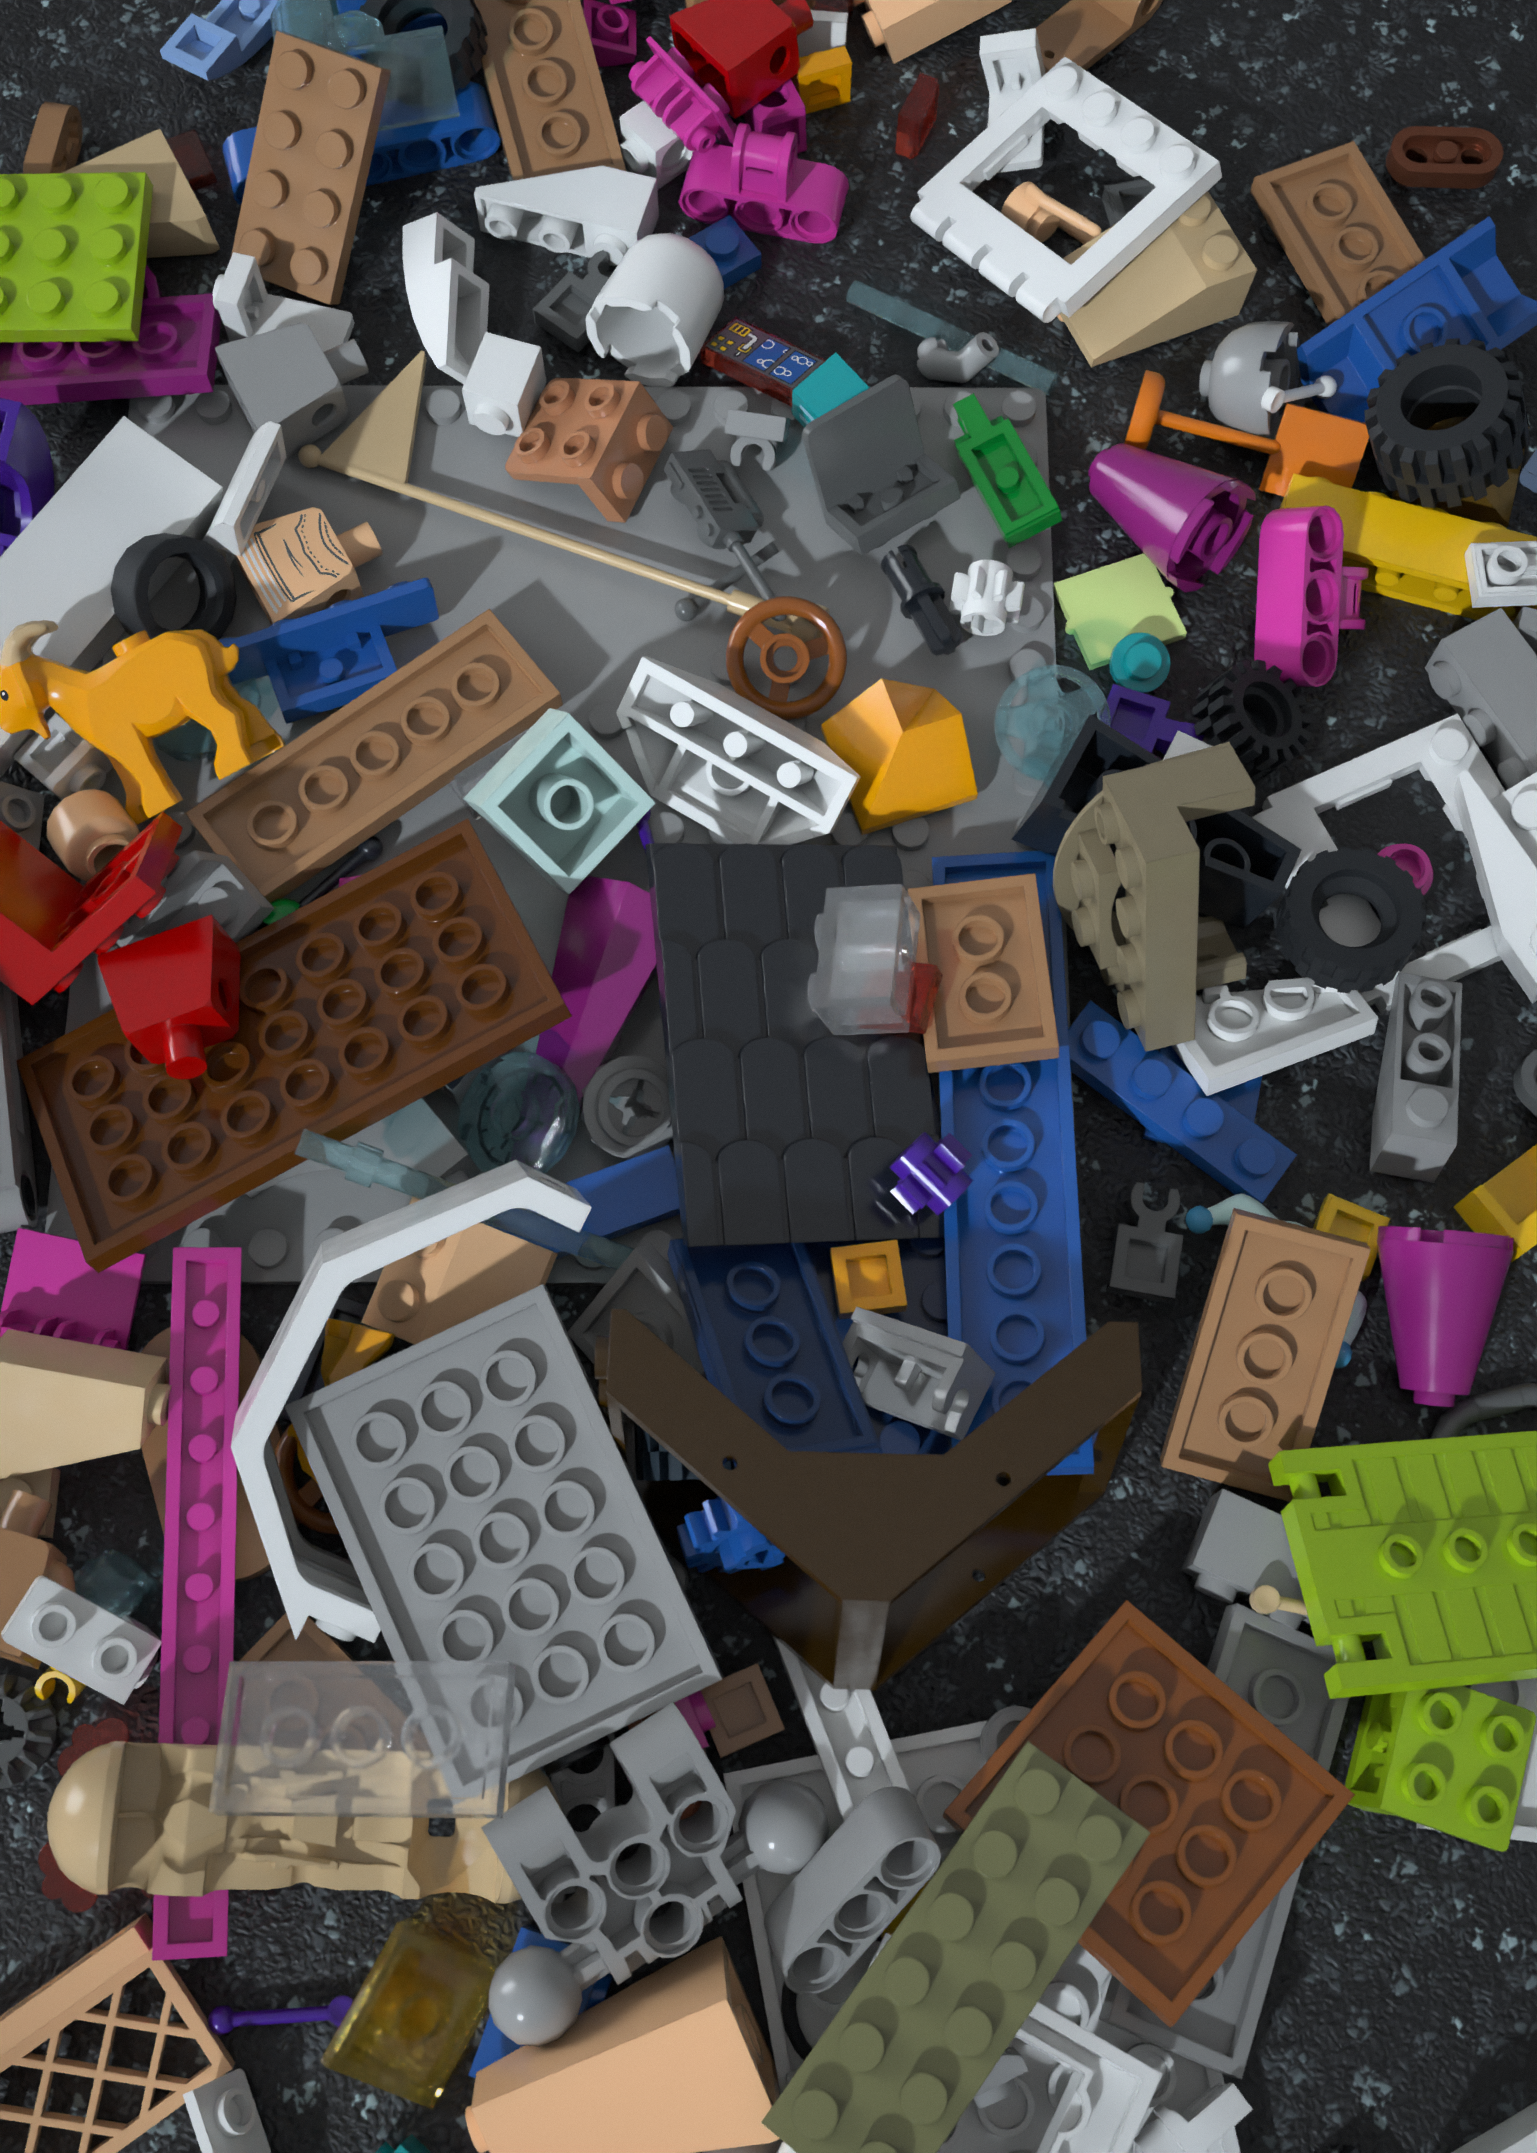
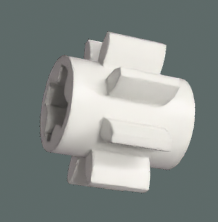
(986, 597)

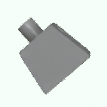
(291, 381)

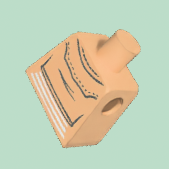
(302, 565)

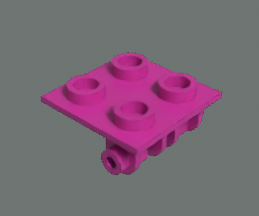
(690, 112)
(63, 1297)

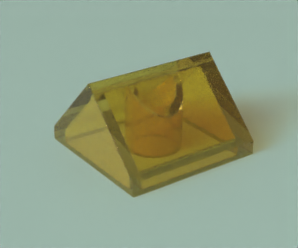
(412, 2014)

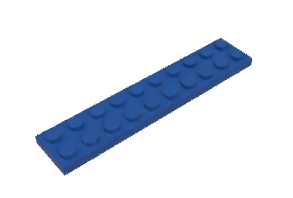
(1017, 1225)

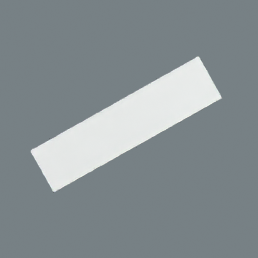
(69, 551)

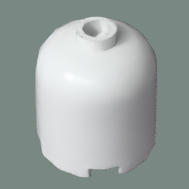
(657, 308)

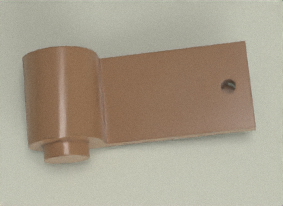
(1090, 29)

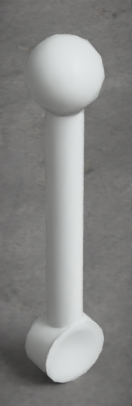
(1274, 397)

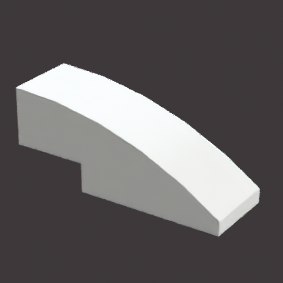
(444, 292)

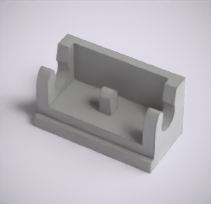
(916, 1373)

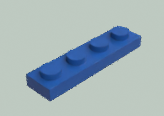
(1175, 1106)

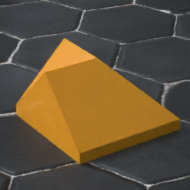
(907, 751)

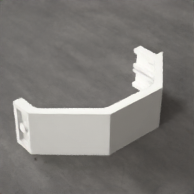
(307, 1576)

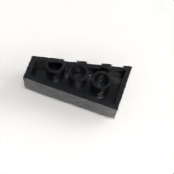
(1240, 858)

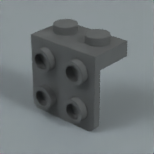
(874, 467)

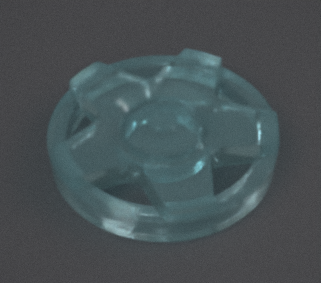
(1046, 718)

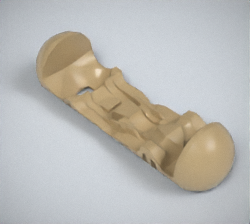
(145, 1823)

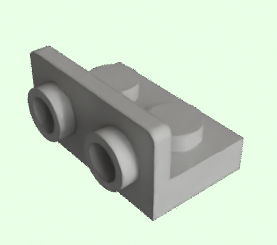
(201, 887)

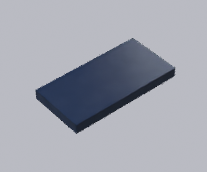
(773, 1343)

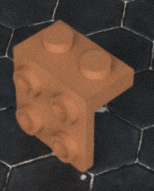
(593, 437)

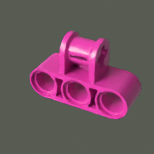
(765, 188)
(1304, 593)

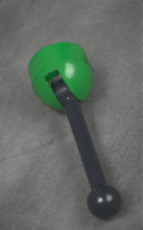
(369, 850)

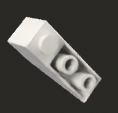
(572, 211)

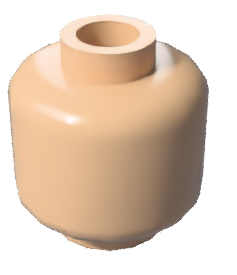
(89, 831)

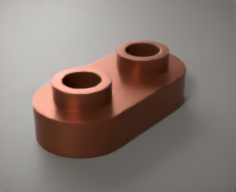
(1444, 157)

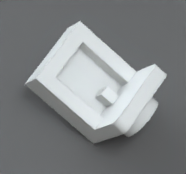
(64, 761)

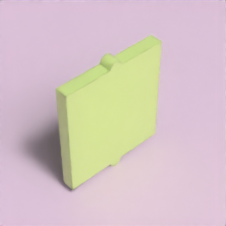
(1117, 602)

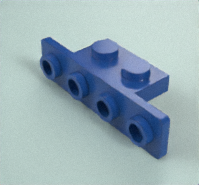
(335, 651)

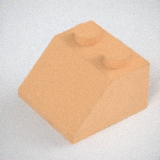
(455, 1281)

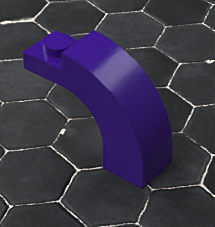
(24, 470)

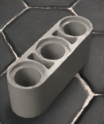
(851, 1890)

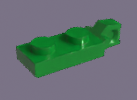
(1003, 474)

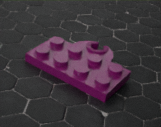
(169, 359)

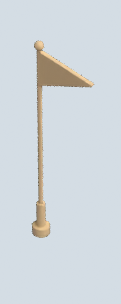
(380, 451)

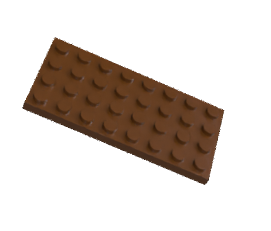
(338, 1027)

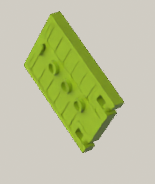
(1421, 1556)

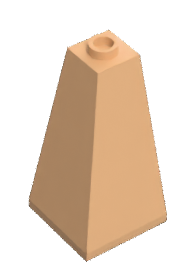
(642, 2072)

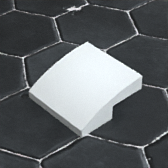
(247, 492)

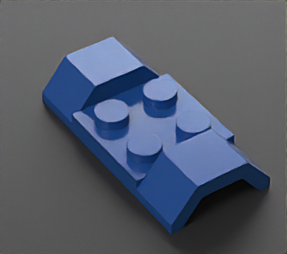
(1447, 296)

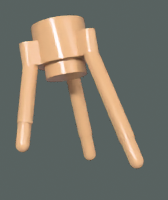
(1042, 215)

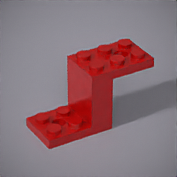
(56, 922)

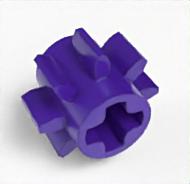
(931, 1173)

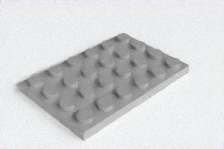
(506, 1526)

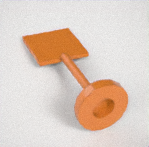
(1305, 442)

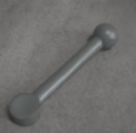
(687, 608)

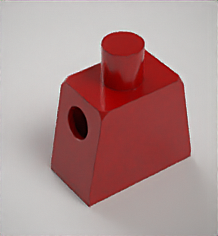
(741, 46)
(176, 993)

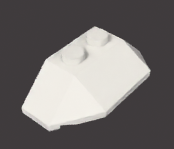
(731, 759)

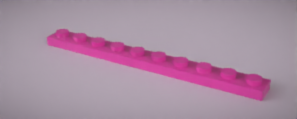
(199, 1547)

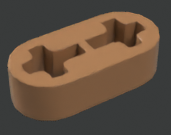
(54, 139)

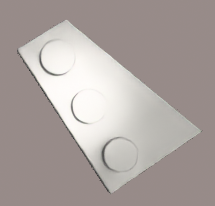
(1269, 1029)

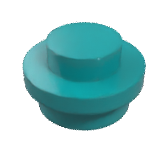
(1139, 662)

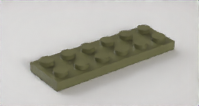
(961, 1968)

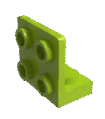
(1443, 1761)

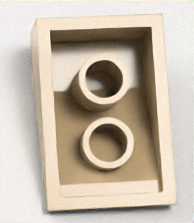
(1172, 287)

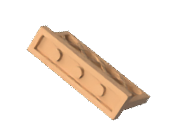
(71, 1998)

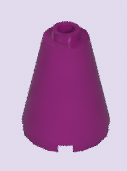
(1173, 510)
(1441, 1305)

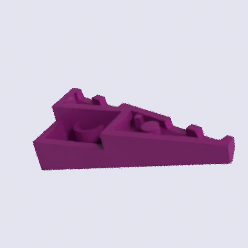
(601, 973)

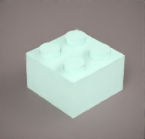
(559, 800)

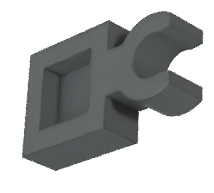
(570, 300)
(1144, 1255)

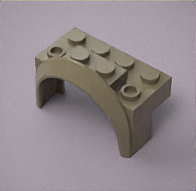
(1155, 942)

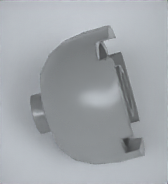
(1244, 369)

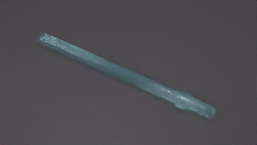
(366, 1165)

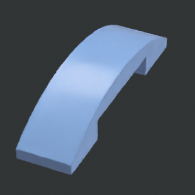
(222, 40)

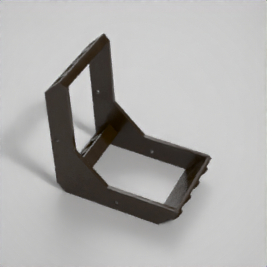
(873, 1539)

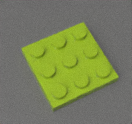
(73, 256)

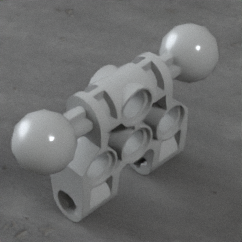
(679, 1861)

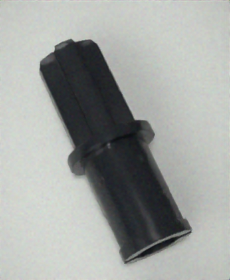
(922, 601)

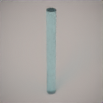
(956, 338)

